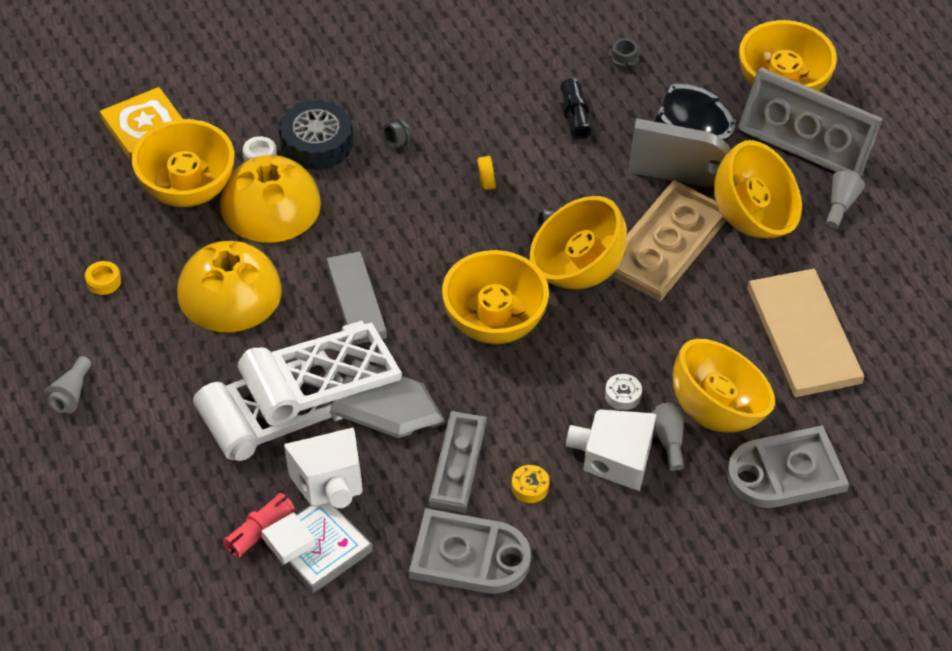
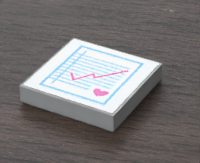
(336, 549)

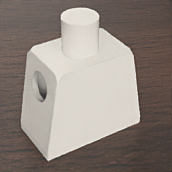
(616, 445)
(326, 468)

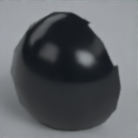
(697, 110)

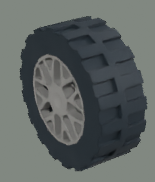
(316, 134)

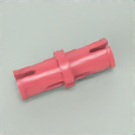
(251, 530)

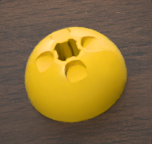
(789, 51)
(183, 162)
(757, 191)
(270, 199)
(581, 243)
(228, 287)
(495, 296)
(720, 387)

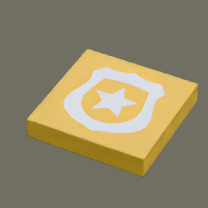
(136, 116)

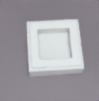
(288, 538)

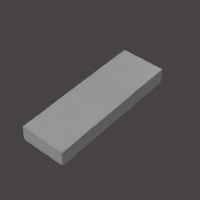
(355, 292)
(457, 462)

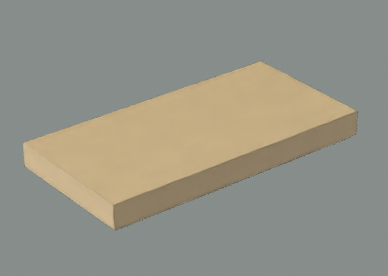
(668, 239)
(805, 332)

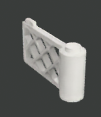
(274, 382)
(237, 428)

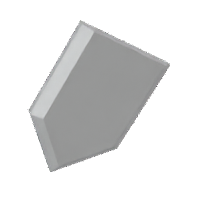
(391, 408)

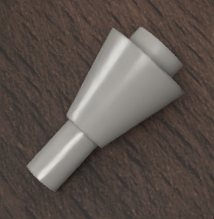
(845, 190)
(65, 392)
(670, 428)

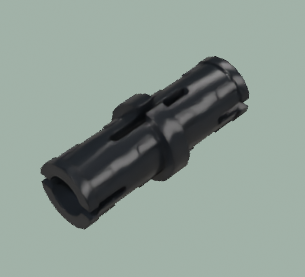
(575, 109)

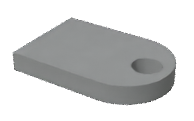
(675, 153)
(788, 469)
(468, 553)

